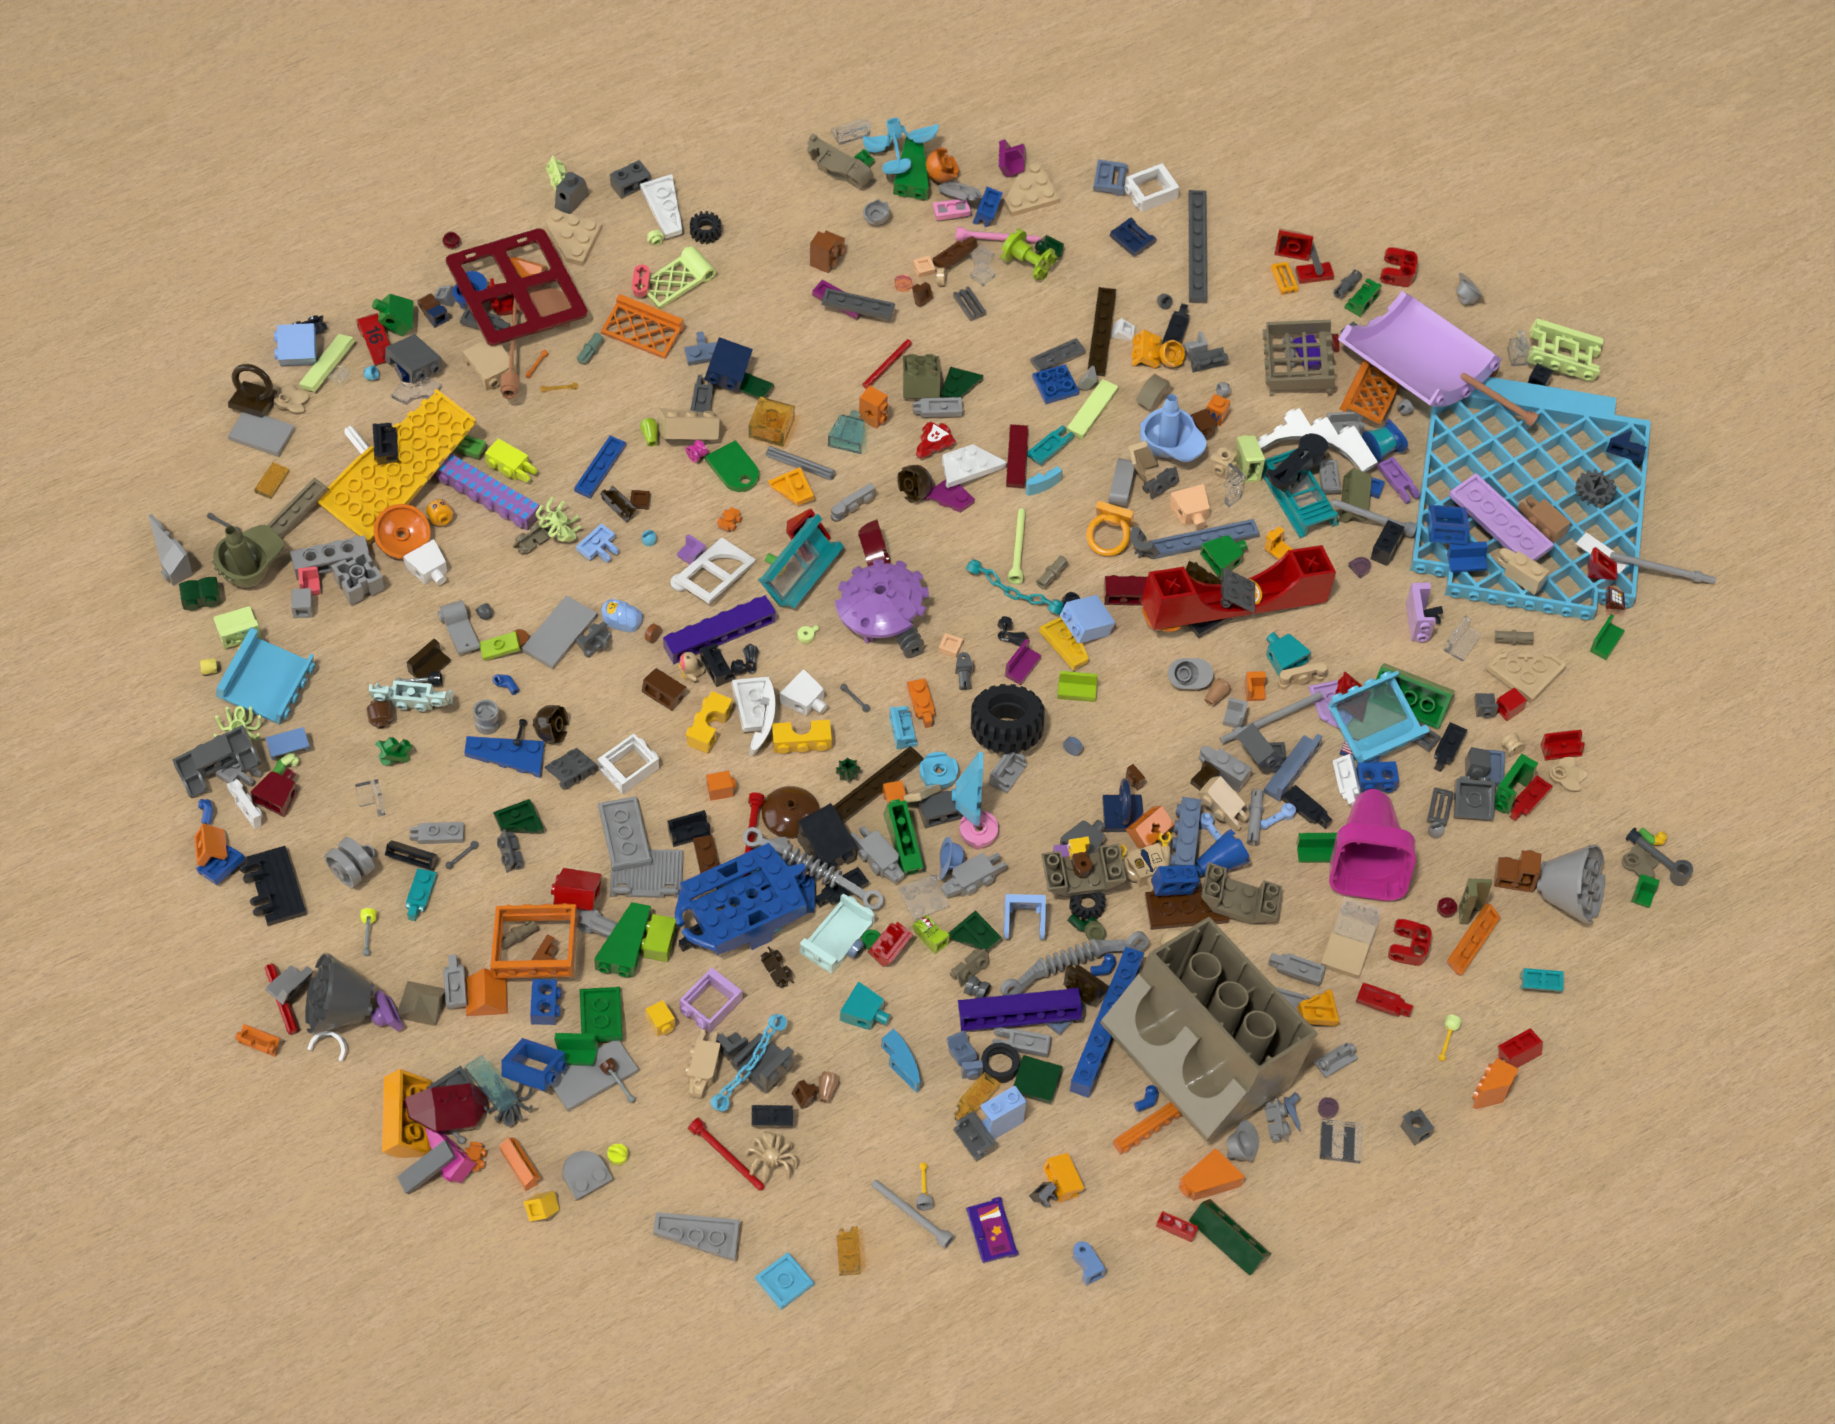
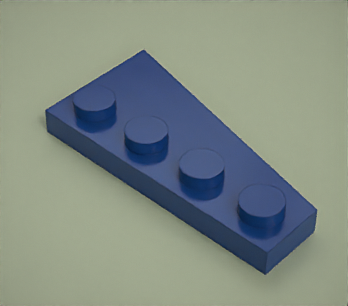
(502, 751)

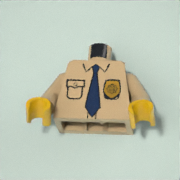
(1143, 862)

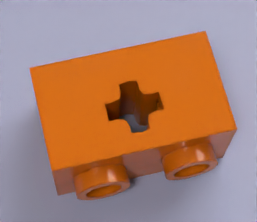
(873, 407)
(1147, 827)

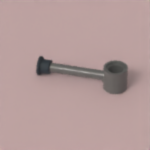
(1679, 866)

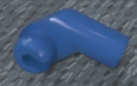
(507, 682)
(207, 812)
(1106, 966)
(1149, 1099)

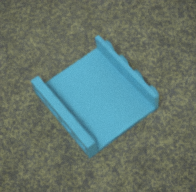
(264, 678)

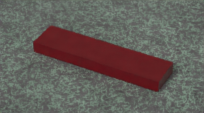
(1017, 456)

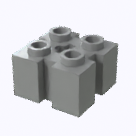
(358, 577)

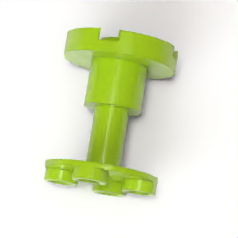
(1016, 247)

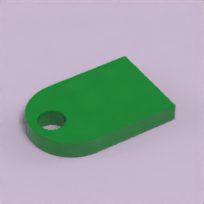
(732, 466)

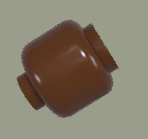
(379, 713)

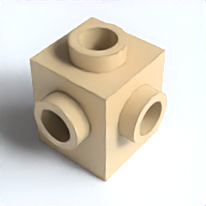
(1221, 460)

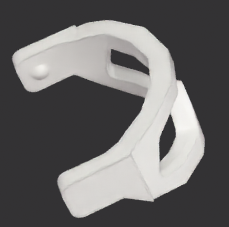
(341, 1040)

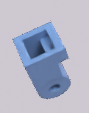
(1089, 1262)

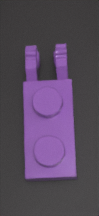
(1398, 479)

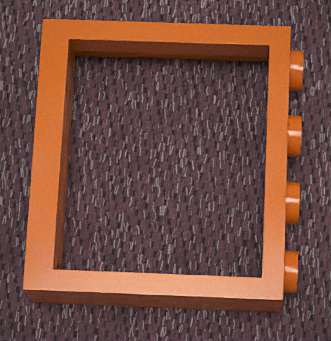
(533, 968)

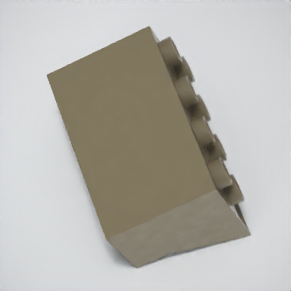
(1210, 1029)

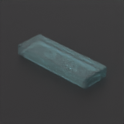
(490, 1084)

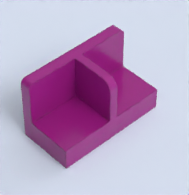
(1011, 158)

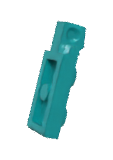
(420, 892)

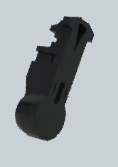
(1310, 453)

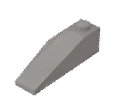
(172, 555)

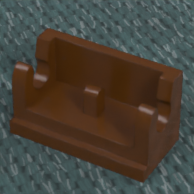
(663, 689)

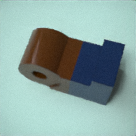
(432, 310)

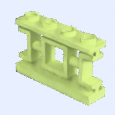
(1568, 339)

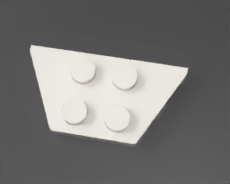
(969, 464)

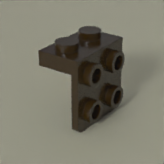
(1090, 987)

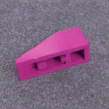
(457, 1169)

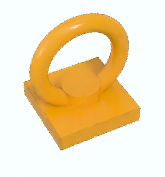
(1113, 516)

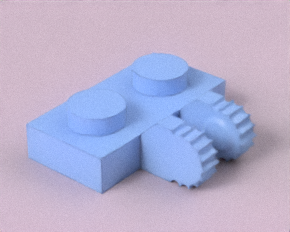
(596, 541)

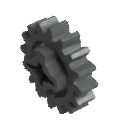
(1586, 487)

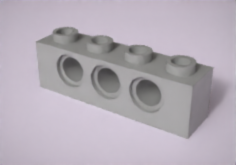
(320, 553)

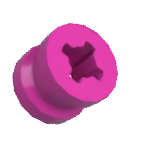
(696, 451)

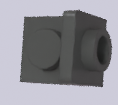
(1485, 705)

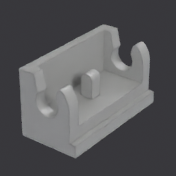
(1343, 419)
(1007, 771)

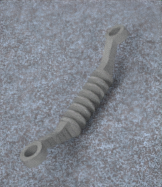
(836, 878)
(1096, 947)

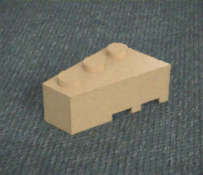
(688, 424)

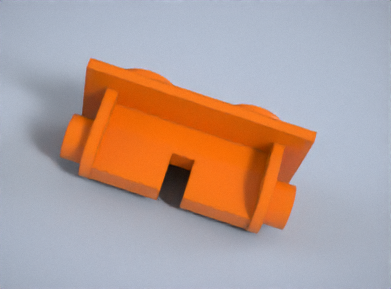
(258, 1039)

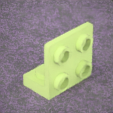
(235, 626)

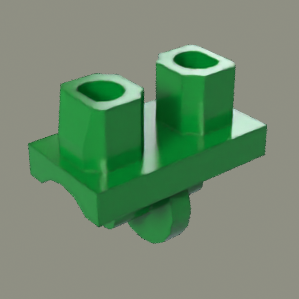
(393, 750)

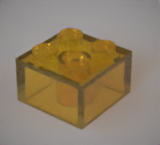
(771, 421)

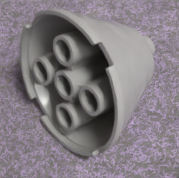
(1575, 882)

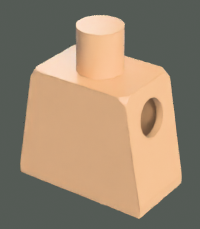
(1191, 505)

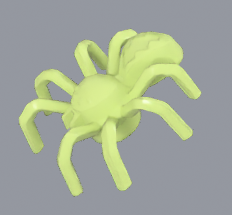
(558, 521)
(240, 717)

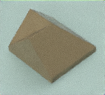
(421, 1003)

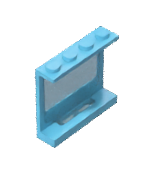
(1375, 718)

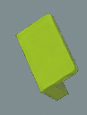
(1077, 686)

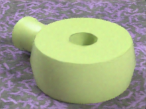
(806, 634)

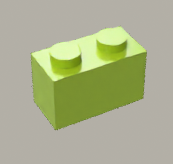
(659, 937)

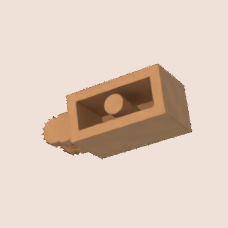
(1545, 518)

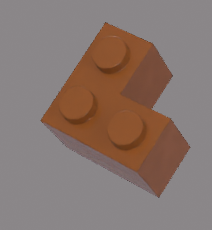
(826, 250)
(1520, 873)

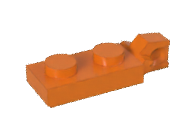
(921, 701)

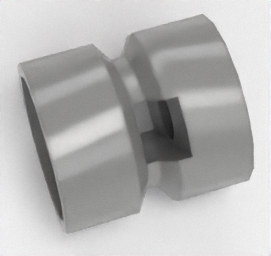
(486, 717)

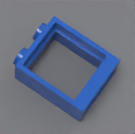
(1455, 525)
(515, 1070)

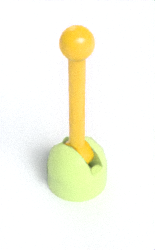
(1452, 1024)

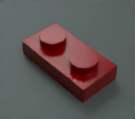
(1307, 273)

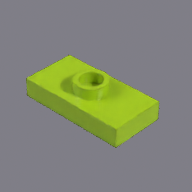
(499, 646)

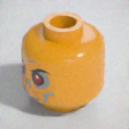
(439, 512)

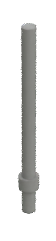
(1695, 576)
(1273, 716)

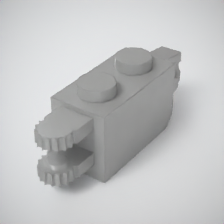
(878, 854)
(973, 875)

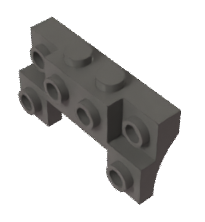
(214, 756)

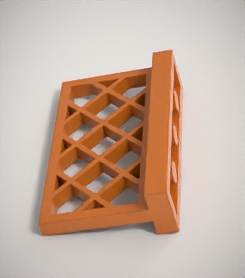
(648, 313)
(1359, 386)

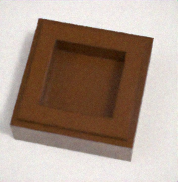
(640, 499)

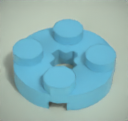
(929, 765)

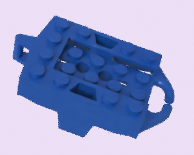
(732, 925)

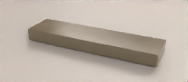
(298, 507)

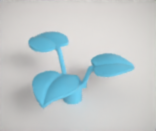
(895, 131)

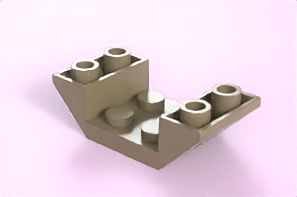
(1105, 873)
(1240, 899)

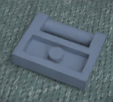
(1104, 177)

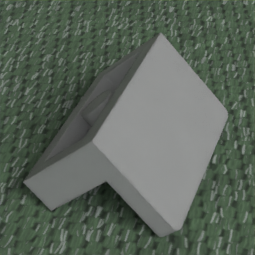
(289, 983)

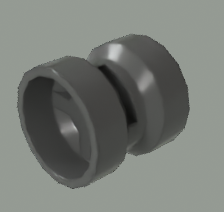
(976, 987)

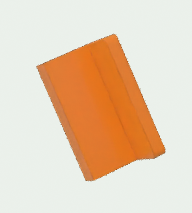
(527, 268)
(209, 842)

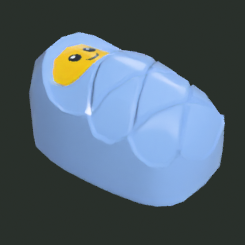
(621, 615)

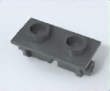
(1208, 359)
(1164, 481)
(507, 843)

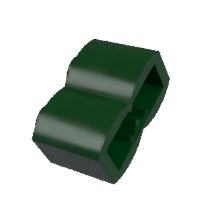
(199, 593)

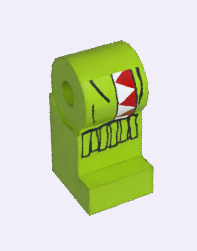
(931, 934)

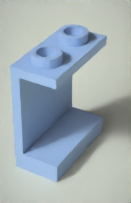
(1004, 1112)

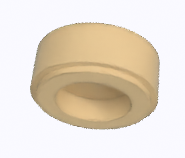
(941, 276)

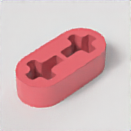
(645, 281)

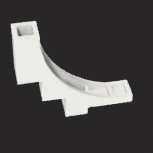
(1347, 442)

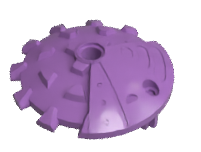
(881, 600)

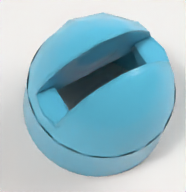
(371, 373)
(649, 538)

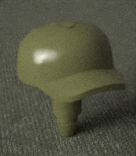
(247, 555)

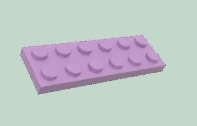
(1500, 518)

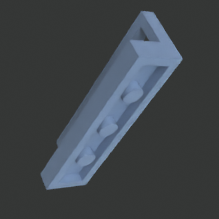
(1292, 767)

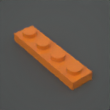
(1473, 939)

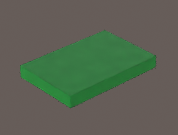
(601, 1013)

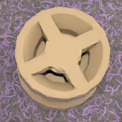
(1513, 744)

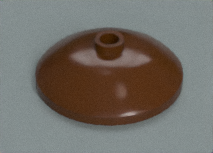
(781, 818)

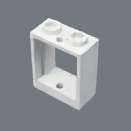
(1156, 199)
(623, 784)

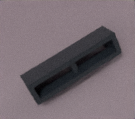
(412, 851)

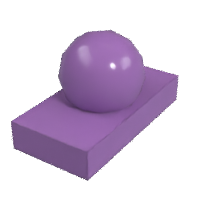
(386, 1012)

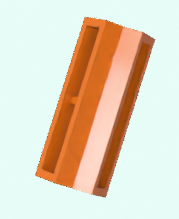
(519, 1163)

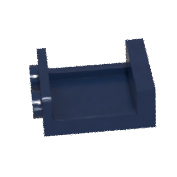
(728, 364)

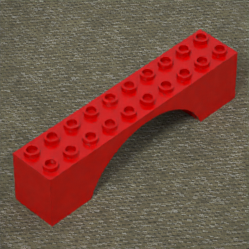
(1295, 580)

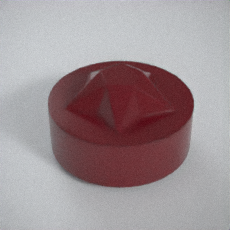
(1446, 907)

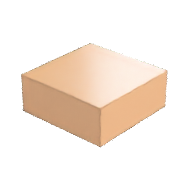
(924, 266)
(950, 645)

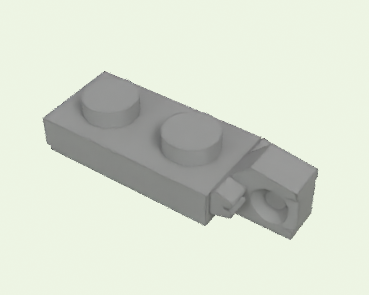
(1297, 967)
(455, 984)

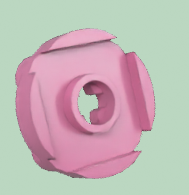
(983, 838)

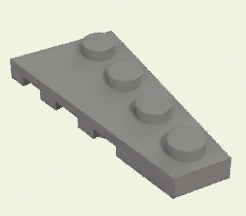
(703, 1233)

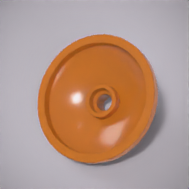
(402, 519)

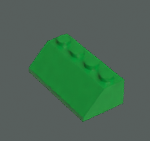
(1426, 699)

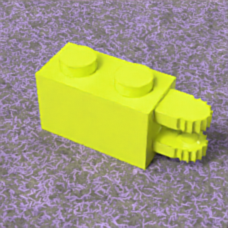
(509, 461)

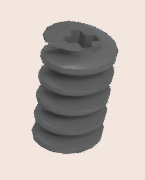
(910, 642)

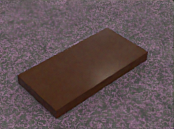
(1179, 910)

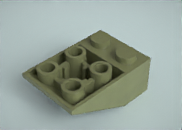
(921, 376)

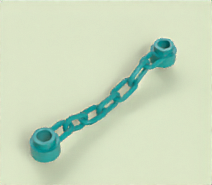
(975, 567)

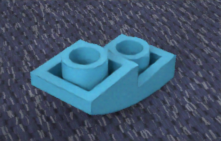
(1042, 483)

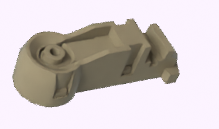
(838, 164)

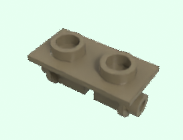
(526, 543)
(974, 964)

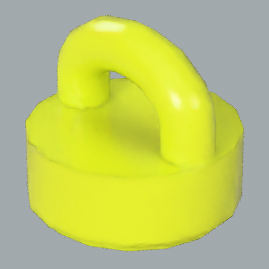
(617, 1154)

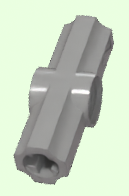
(592, 921)

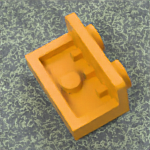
(1146, 349)

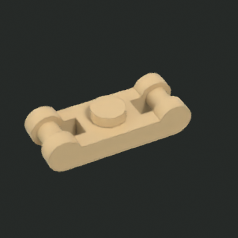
(1302, 675)

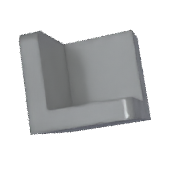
(1195, 346)
(302, 603)
(1235, 713)

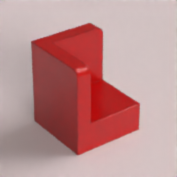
(1511, 704)

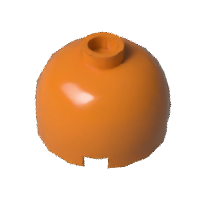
(941, 166)

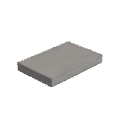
(261, 433)

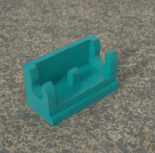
(1542, 979)

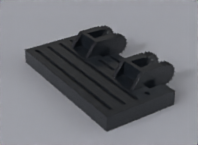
(277, 886)

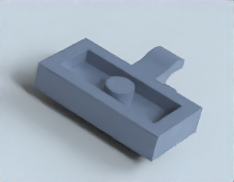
(701, 352)

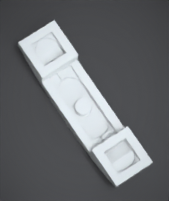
(767, 698)

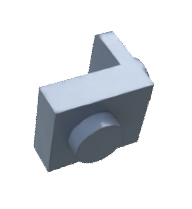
(960, 1048)

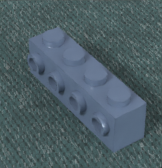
(1187, 832)

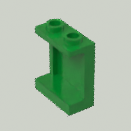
(1521, 772)

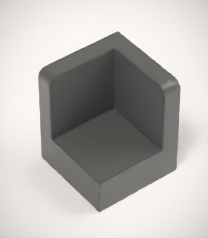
(731, 1045)

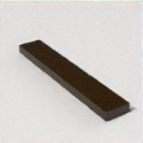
(1101, 330)
(873, 786)

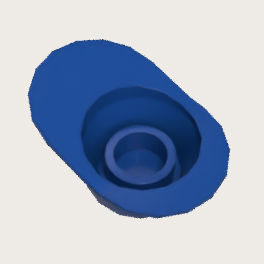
(478, 282)

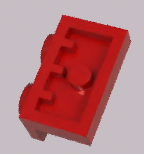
(504, 305)

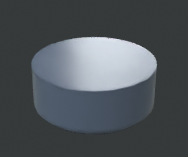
(1073, 746)
(855, 949)

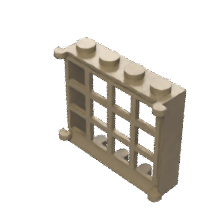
(1304, 327)

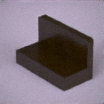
(427, 660)

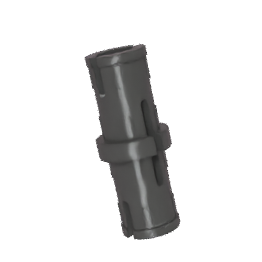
(1347, 284)

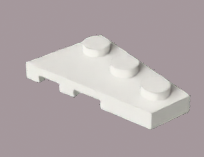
(747, 698)

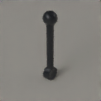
(522, 722)

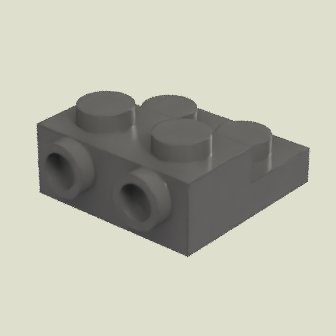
(1474, 798)

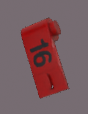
(374, 337)

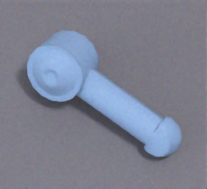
(1287, 813)
(1206, 823)

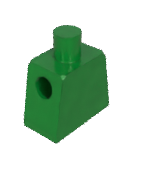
(395, 313)
(1223, 554)

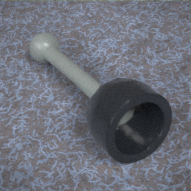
(434, 678)

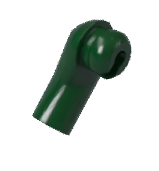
(1078, 923)

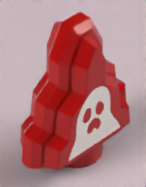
(933, 439)

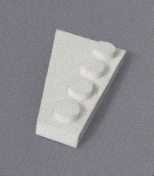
(663, 204)

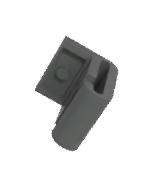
(769, 1068)

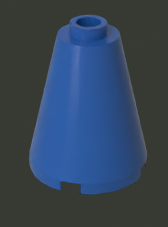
(1224, 852)

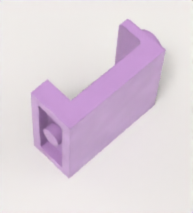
(1420, 626)

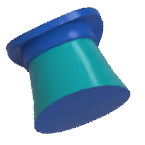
(1385, 440)

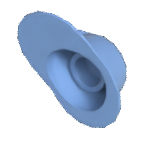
(950, 856)

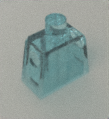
(847, 433)

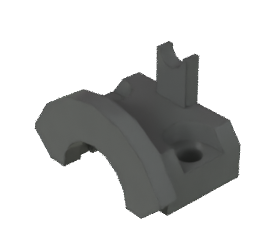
(1137, 538)

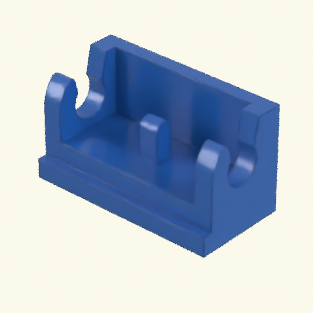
(987, 206)

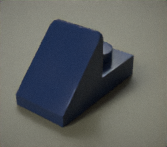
(1624, 448)

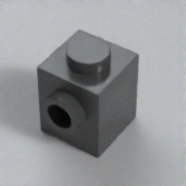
(1477, 763)

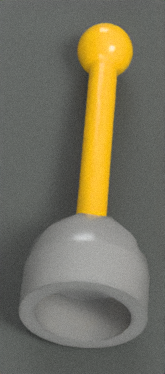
(924, 1200)

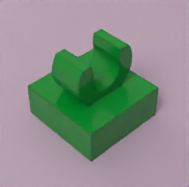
(865, 157)

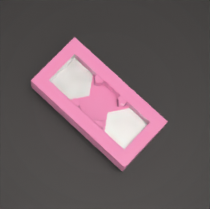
(951, 209)

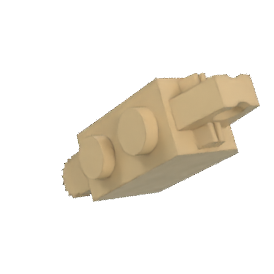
(704, 1064)

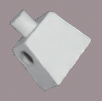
(427, 563)
(803, 695)

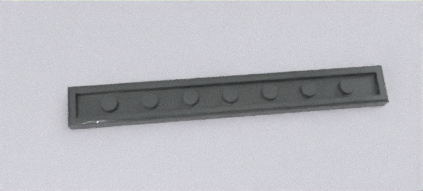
(1197, 246)

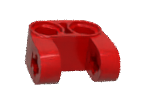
(1405, 274)
(1421, 945)

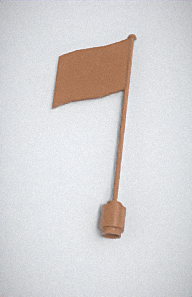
(546, 302)

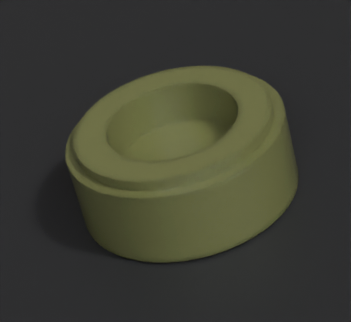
(1094, 930)

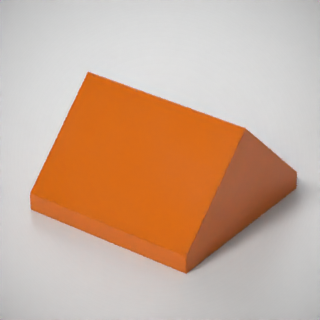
(485, 994)

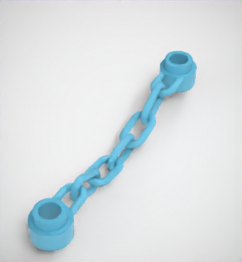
(723, 1100)

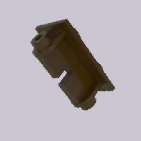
(618, 503)
(1201, 574)
(782, 973)

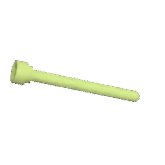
(1015, 576)

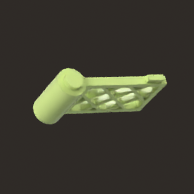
(693, 263)

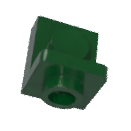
(1047, 243)

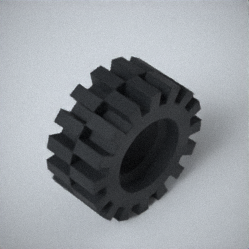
(705, 235)
(1084, 912)

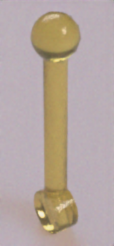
(574, 386)

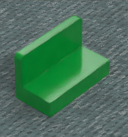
(1606, 639)
(1315, 847)
(578, 1047)

